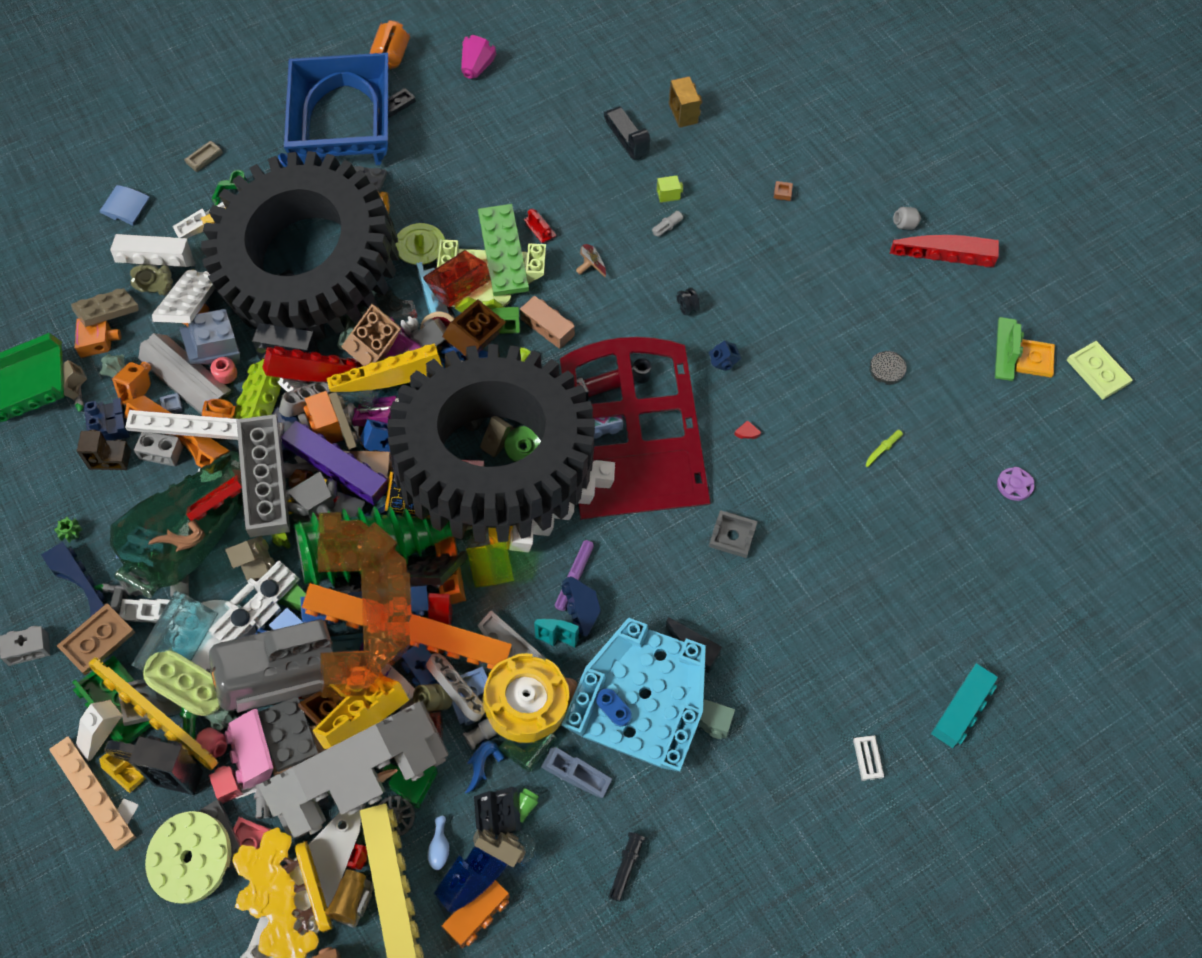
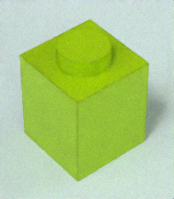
(669, 188)

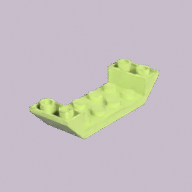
(533, 259)

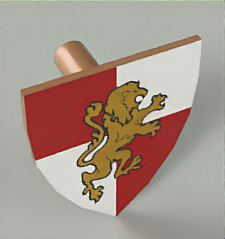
(591, 258)

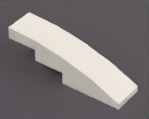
(142, 610)

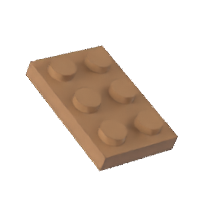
(96, 638)

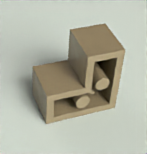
(252, 557)

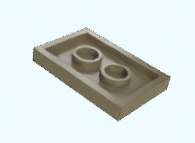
(104, 307)
(344, 421)

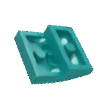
(551, 630)

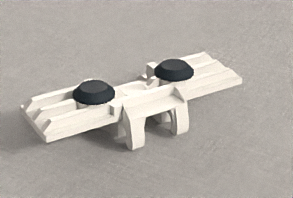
(260, 608)

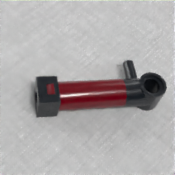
(610, 380)

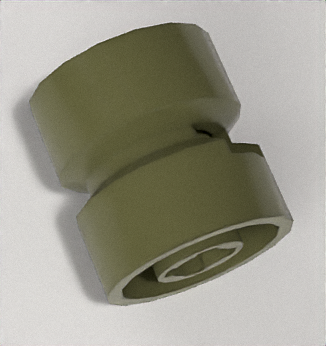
(433, 697)

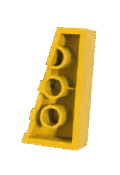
(360, 712)

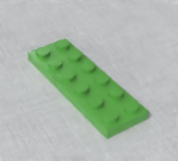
(503, 250)

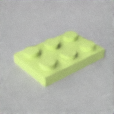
(1099, 370)

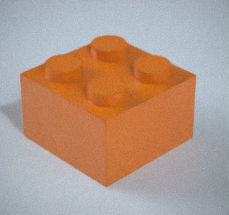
(322, 417)

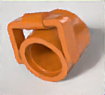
(218, 408)

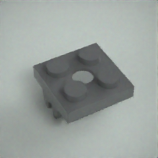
(728, 522)

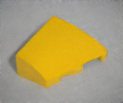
(121, 772)

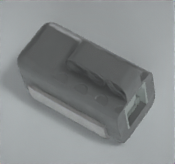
(269, 666)

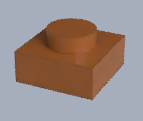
(783, 190)

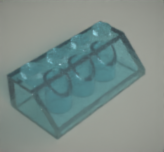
(178, 629)

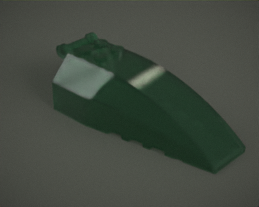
(167, 511)

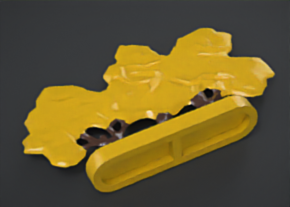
(273, 893)

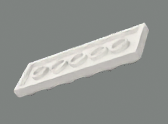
(185, 298)

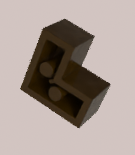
(103, 454)

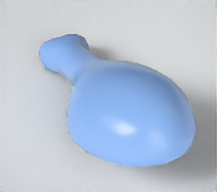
(439, 846)

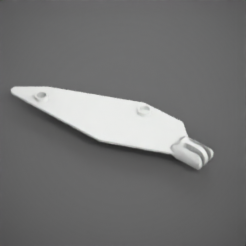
(330, 854)

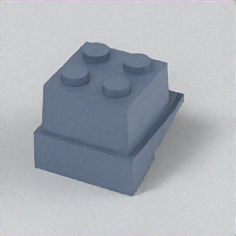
(210, 338)

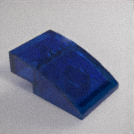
(468, 879)

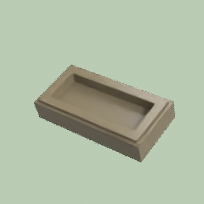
(203, 156)

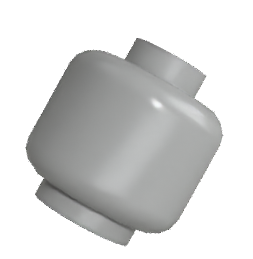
(907, 218)

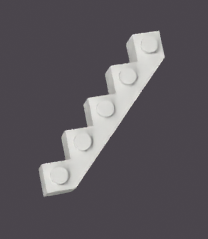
(600, 476)

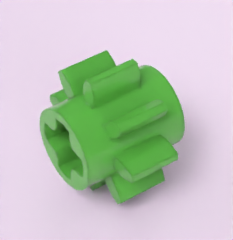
(68, 529)

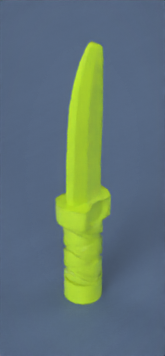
(885, 445)

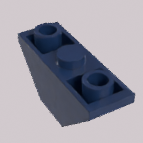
(581, 604)

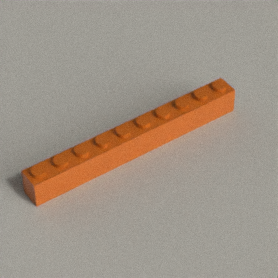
(422, 630)

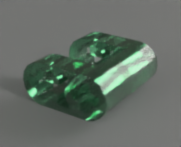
(530, 755)

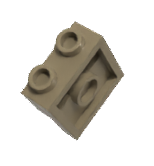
(505, 848)

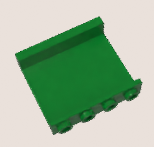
(30, 376)

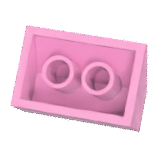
(249, 750)

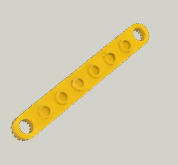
(157, 718)

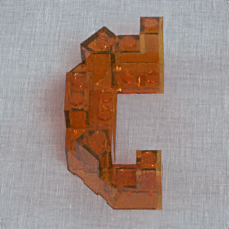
(384, 602)

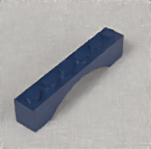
(63, 565)

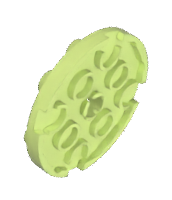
(210, 852)

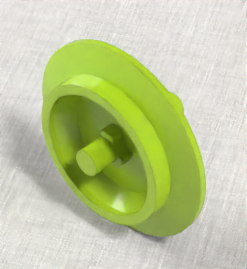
(419, 243)

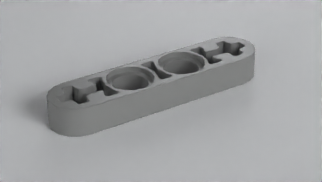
(471, 705)

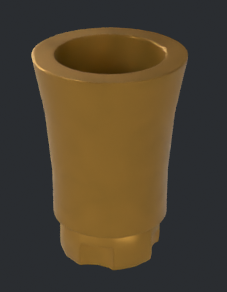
(347, 898)

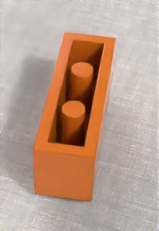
(477, 914)

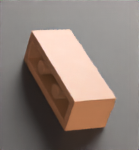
(547, 322)

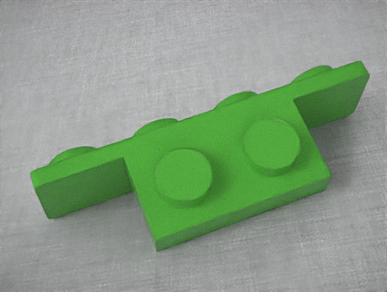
(1007, 348)

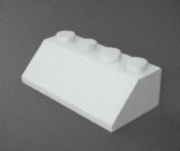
(152, 250)

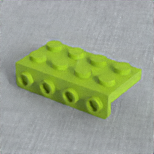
(258, 393)

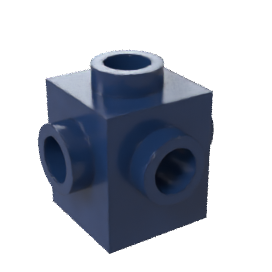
(724, 355)

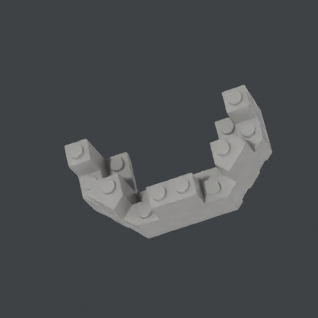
(350, 772)

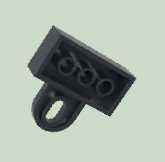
(160, 763)

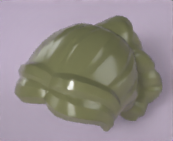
(151, 279)

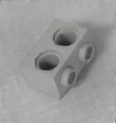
(157, 451)

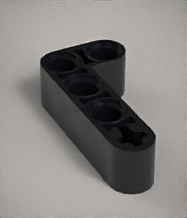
(634, 141)

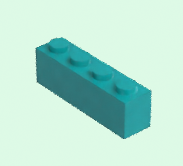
(964, 706)

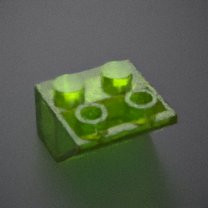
(490, 564)

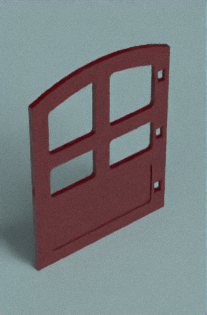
(651, 472)

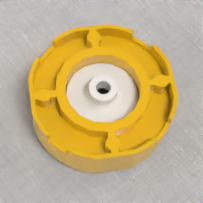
(525, 698)

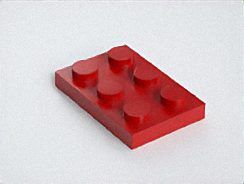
(214, 498)

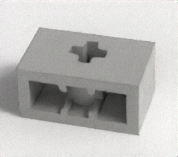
(24, 645)

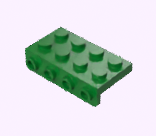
(95, 691)

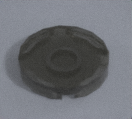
(887, 367)

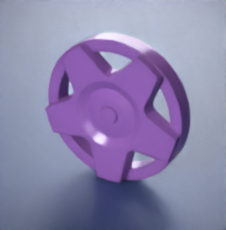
(1015, 483)

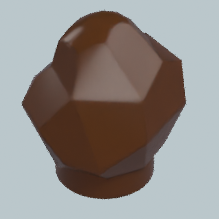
(299, 476)

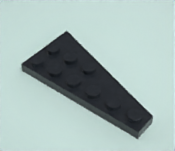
(426, 570)

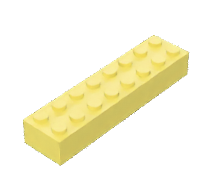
(390, 883)

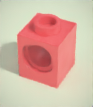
(225, 784)

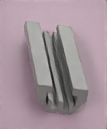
(173, 367)

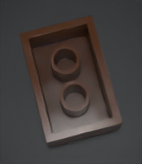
(473, 327)

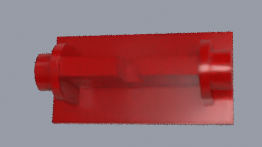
(539, 226)

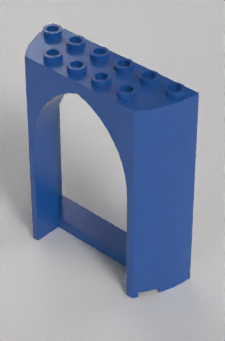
(316, 76)

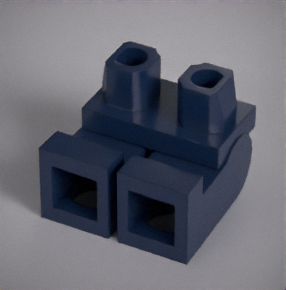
(107, 419)

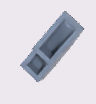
(576, 772)

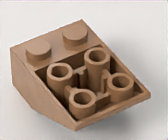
(372, 337)

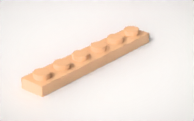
(92, 793)

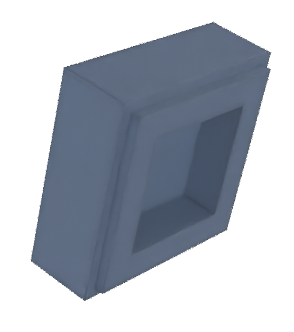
(172, 403)

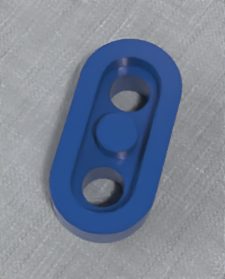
(612, 707)

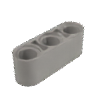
(293, 401)

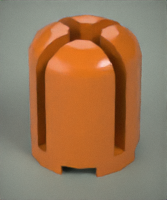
(391, 44)

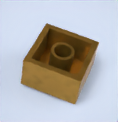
(684, 101)

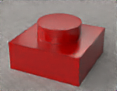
(358, 857)

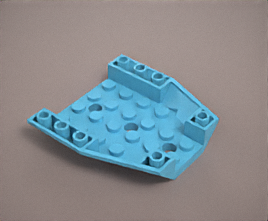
(665, 719)

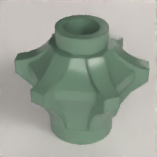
(112, 365)
(221, 718)

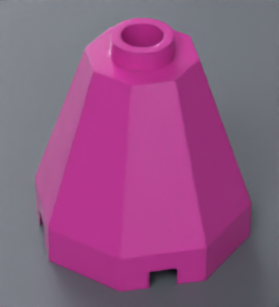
(476, 56)

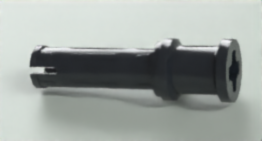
(630, 856)

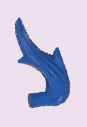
(478, 760)

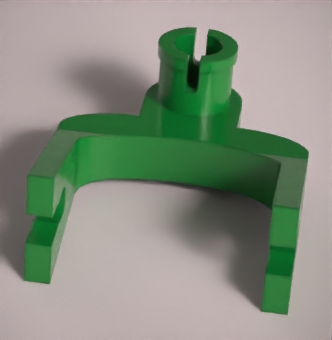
(226, 184)

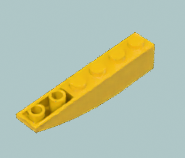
(386, 372)

